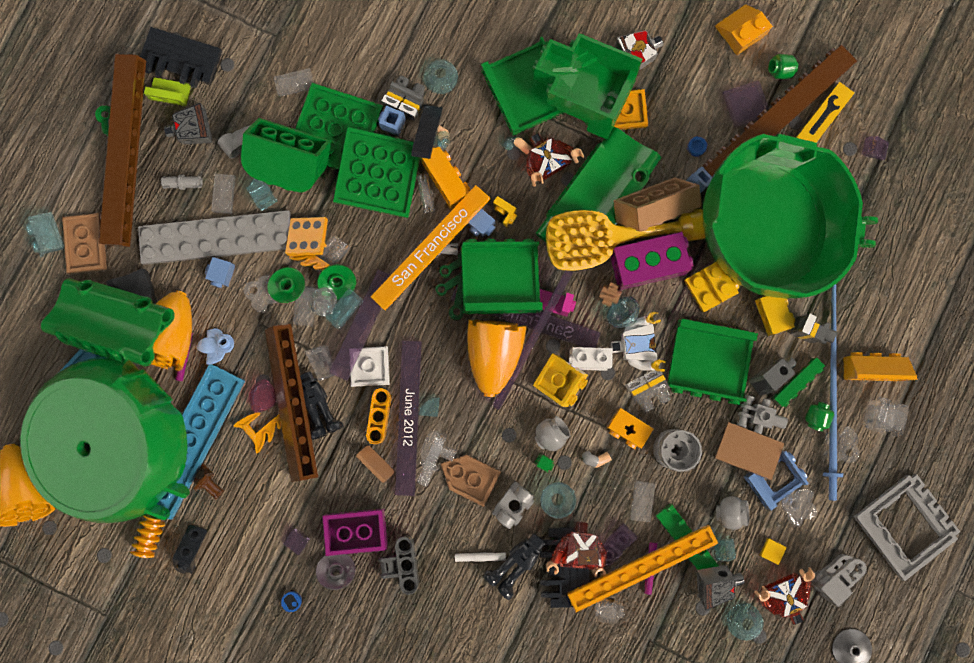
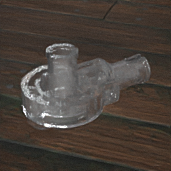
(431, 450)

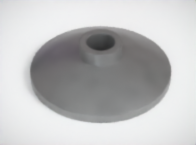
(330, 564)
(846, 641)

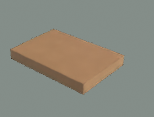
(82, 243)
(749, 451)

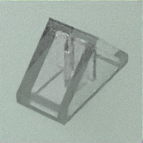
(320, 361)

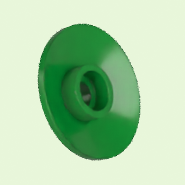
(281, 280)
(346, 281)

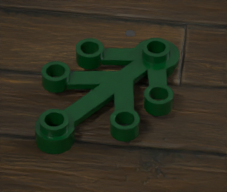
(457, 280)

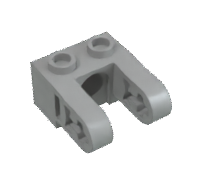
(504, 513)
(836, 584)

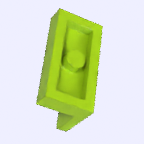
(168, 92)

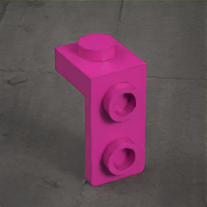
(564, 304)

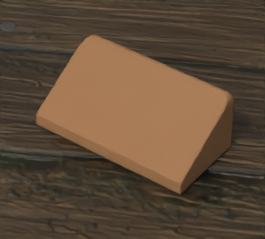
(375, 464)

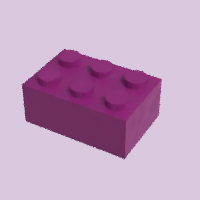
(355, 532)

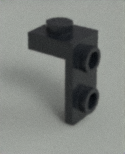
(188, 548)

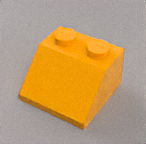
(744, 28)

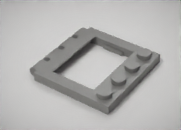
(884, 541)

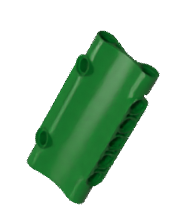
(605, 177)
(107, 321)

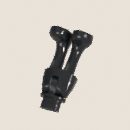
(316, 395)
(523, 554)

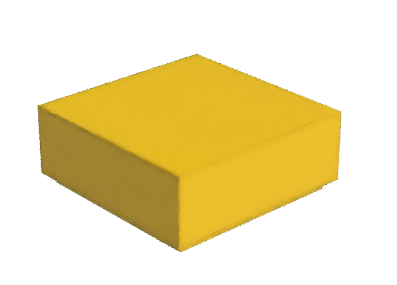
(772, 551)

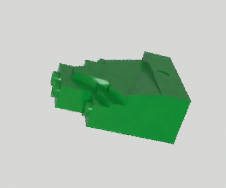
(587, 80)

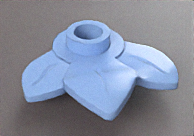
(213, 345)

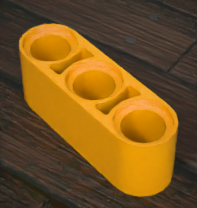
(372, 423)

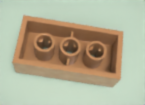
(657, 204)

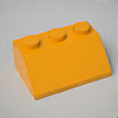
(445, 177)
(878, 367)

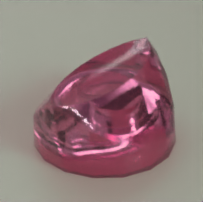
(262, 396)

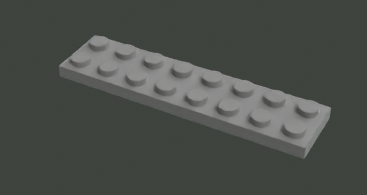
(214, 237)

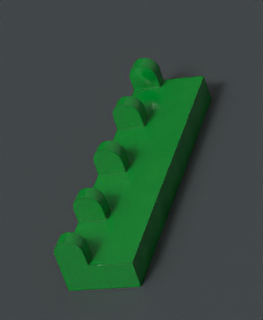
(678, 528)

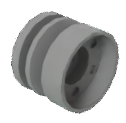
(685, 457)

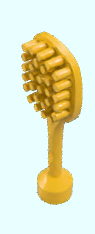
(588, 237)

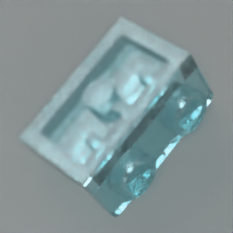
(44, 233)
(345, 308)

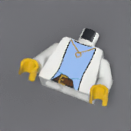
(639, 344)

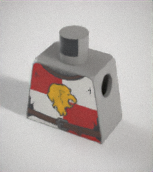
(640, 45)

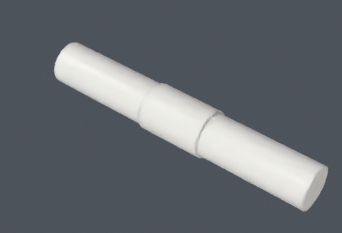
(480, 557)

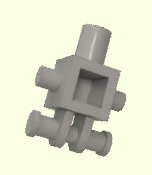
(760, 415)

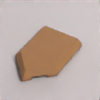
(470, 478)

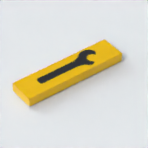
(826, 113)

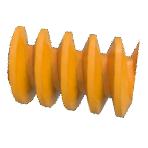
(148, 537)

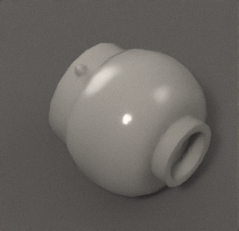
(552, 434)
(733, 513)

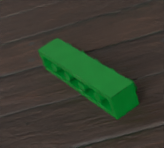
(798, 382)
(544, 463)

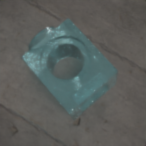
(261, 194)

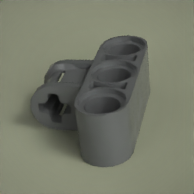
(395, 566)

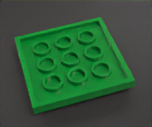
(330, 113)
(376, 173)

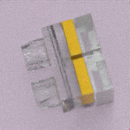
(648, 386)

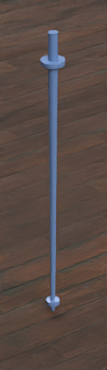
(833, 406)

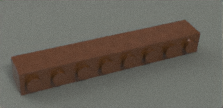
(291, 403)

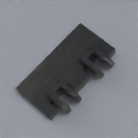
(181, 55)
(568, 577)

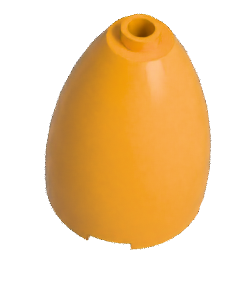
(174, 342)
(494, 353)
(18, 495)

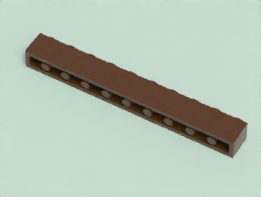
(792, 104)
(122, 150)

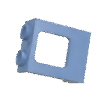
(764, 492)

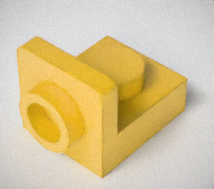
(503, 208)

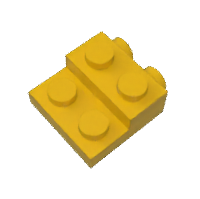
(711, 287)
(561, 381)

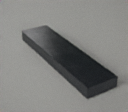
(427, 132)

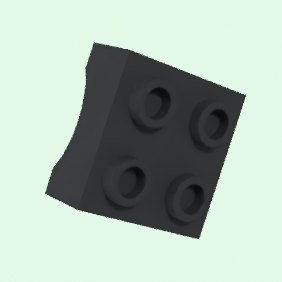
(136, 282)

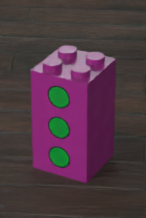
(651, 261)

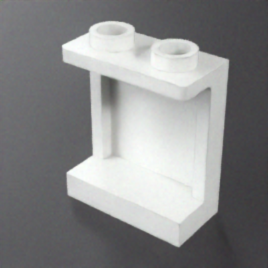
(591, 358)

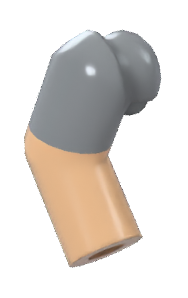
(595, 461)

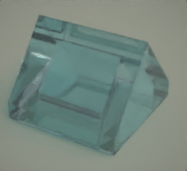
(725, 550)

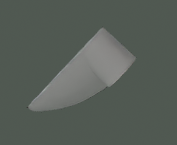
(232, 143)

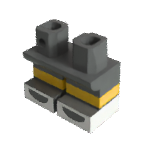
(404, 99)
(811, 332)

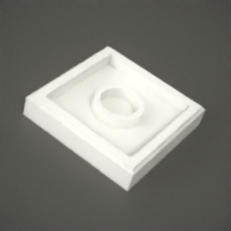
(371, 368)

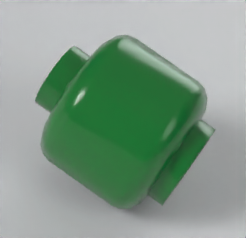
(783, 66)
(819, 416)

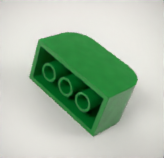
(283, 155)

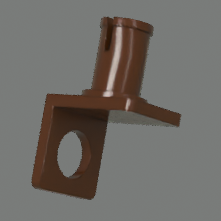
(207, 484)

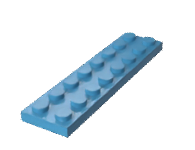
(202, 423)

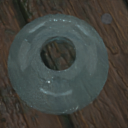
(444, 84)
(619, 312)
(565, 507)
(738, 615)

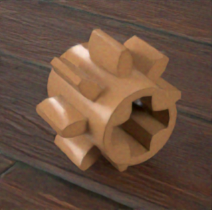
(610, 294)

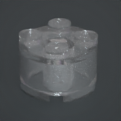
(886, 417)

